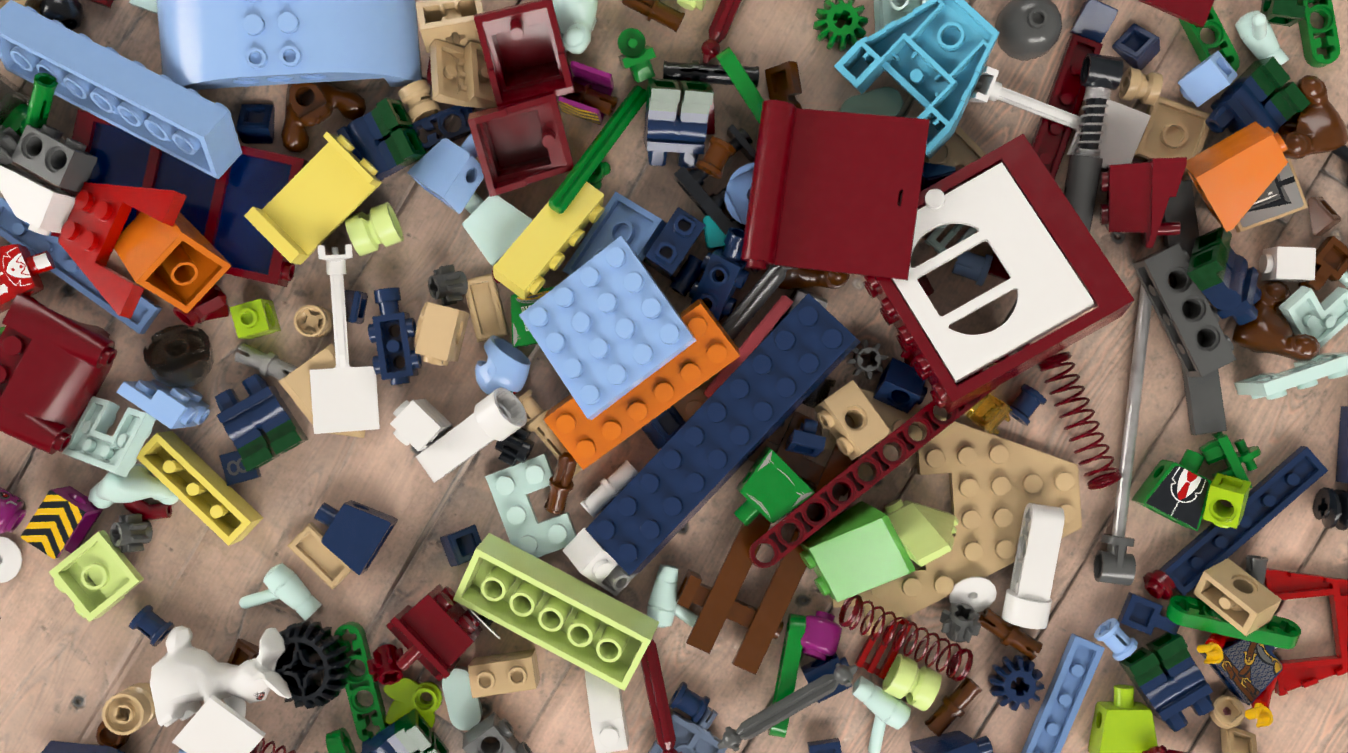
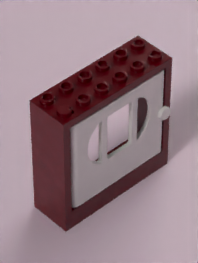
(1048, 261)

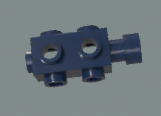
(722, 288)
(392, 347)

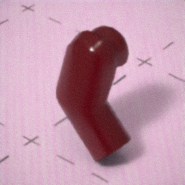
(149, 511)

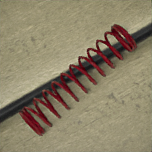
(1102, 480)
(956, 658)

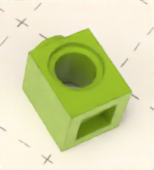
(255, 319)
(1231, 490)

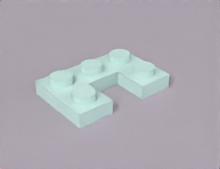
(1303, 376)
(110, 453)
(510, 493)

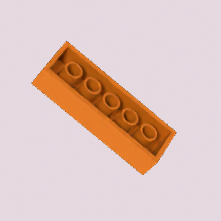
(591, 439)

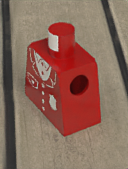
(21, 273)

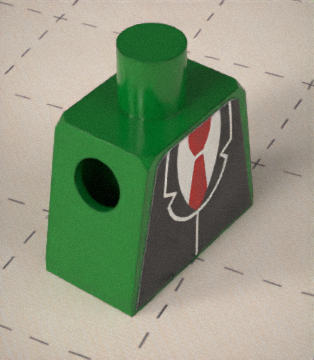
(1177, 490)

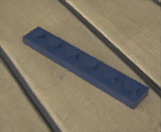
(1263, 504)

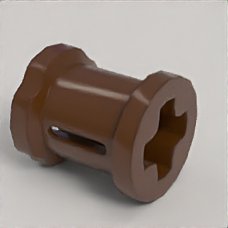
(715, 157)

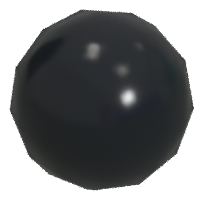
(67, 12)

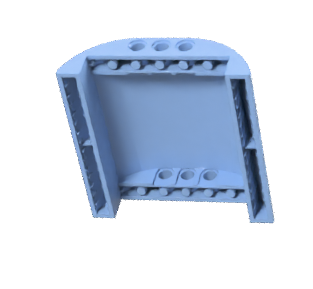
(287, 42)

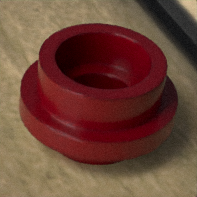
(1159, 584)

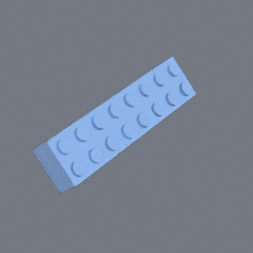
(119, 90)

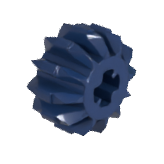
(1022, 692)

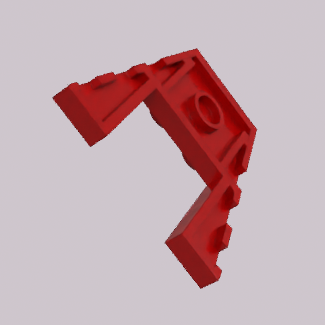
(95, 229)
(1297, 585)

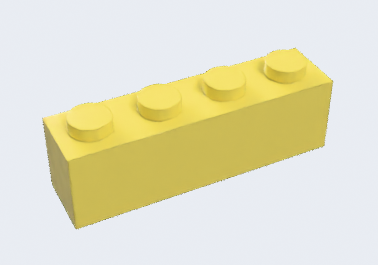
(545, 241)
(199, 487)

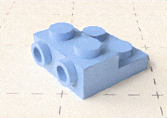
(170, 406)

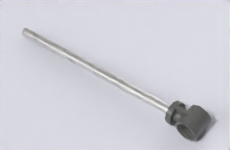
(1115, 564)

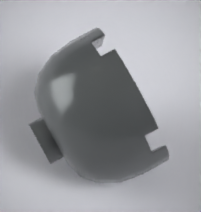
(1028, 28)

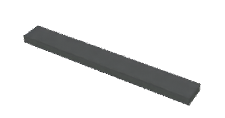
(1202, 393)

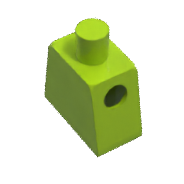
(1122, 724)

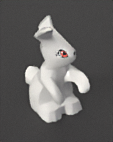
(193, 675)

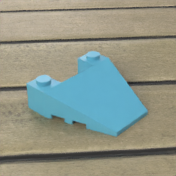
(932, 56)

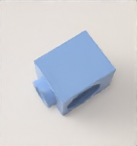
(1207, 79)

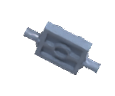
(693, 736)

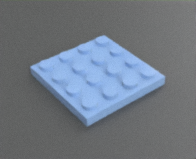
(607, 328)

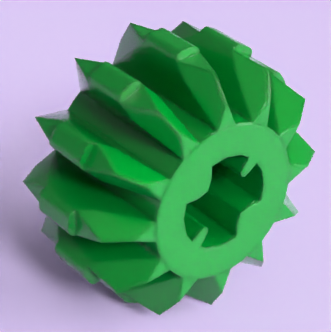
(830, 16)

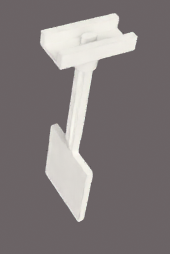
(1121, 132)
(343, 395)
(218, 730)

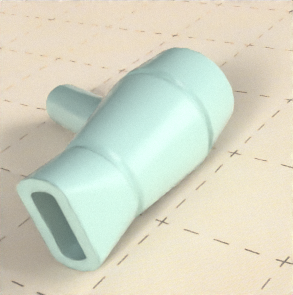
(1260, 37)
(287, 587)
(662, 601)
(886, 708)

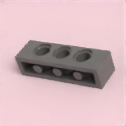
(1168, 304)

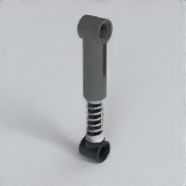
(1099, 76)

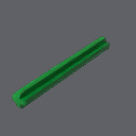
(598, 149)

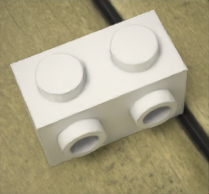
(419, 424)

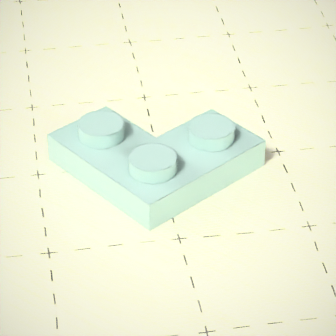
(1314, 318)

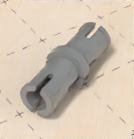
(267, 364)

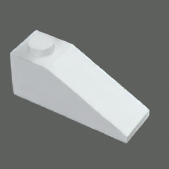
(35, 200)
(606, 715)

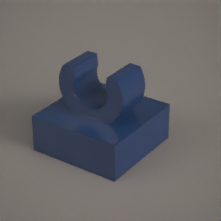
(805, 439)

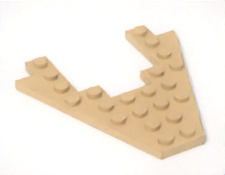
(988, 495)

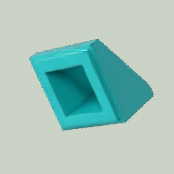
(713, 235)

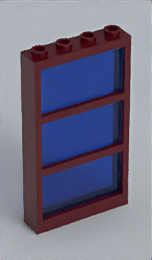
(211, 204)

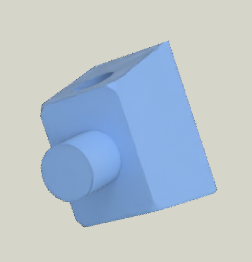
(449, 172)

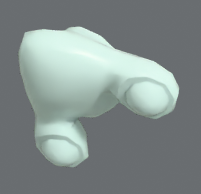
(576, 22)
(135, 487)

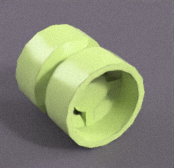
(376, 228)
(916, 684)

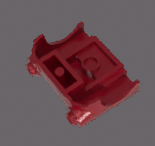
(48, 373)

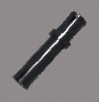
(704, 73)

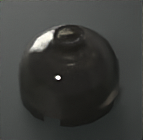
(179, 356)

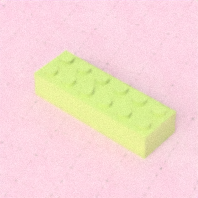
(555, 611)

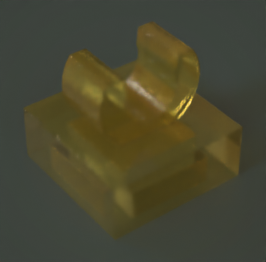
(989, 413)

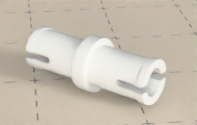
(609, 488)

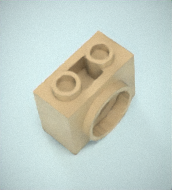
(440, 333)

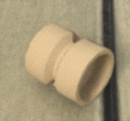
(129, 709)

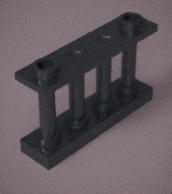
(713, 205)

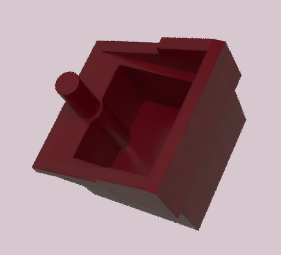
(524, 52)
(520, 143)
(1140, 196)
(435, 632)

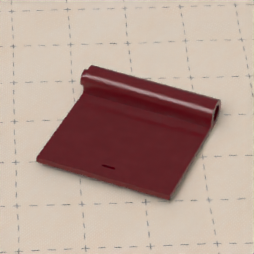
(832, 190)

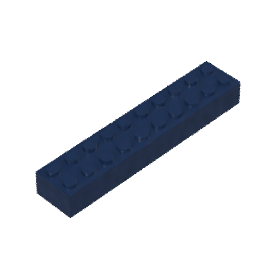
(722, 435)

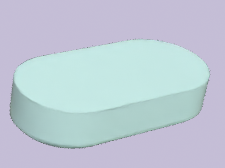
(462, 708)

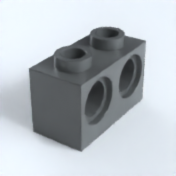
(53, 158)
(497, 728)

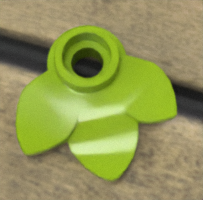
(408, 696)

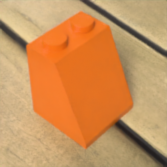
(1237, 171)
(170, 260)

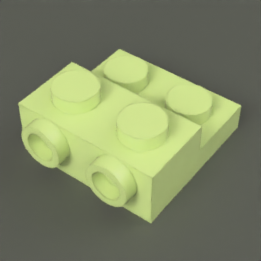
(96, 576)

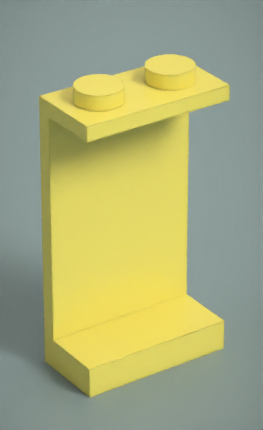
(316, 200)

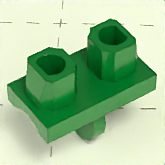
(635, 54)
(1221, 448)

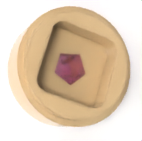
(1227, 711)

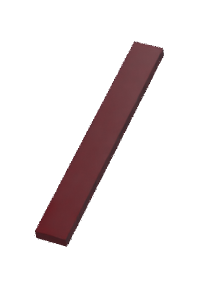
(1051, 137)

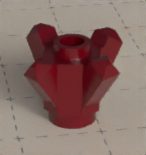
(210, 307)

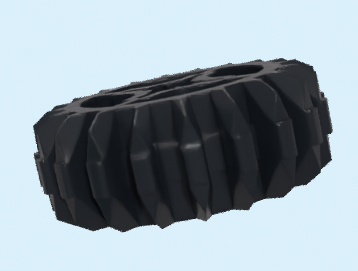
(304, 667)

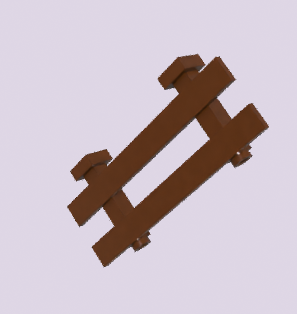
(720, 599)

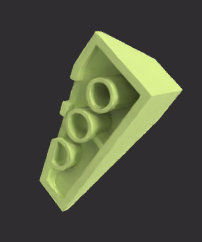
(922, 529)

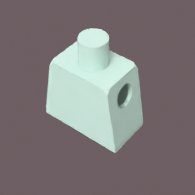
(494, 225)

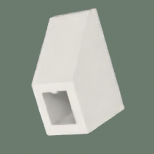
(596, 563)

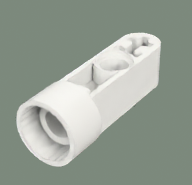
(493, 419)
(1034, 568)

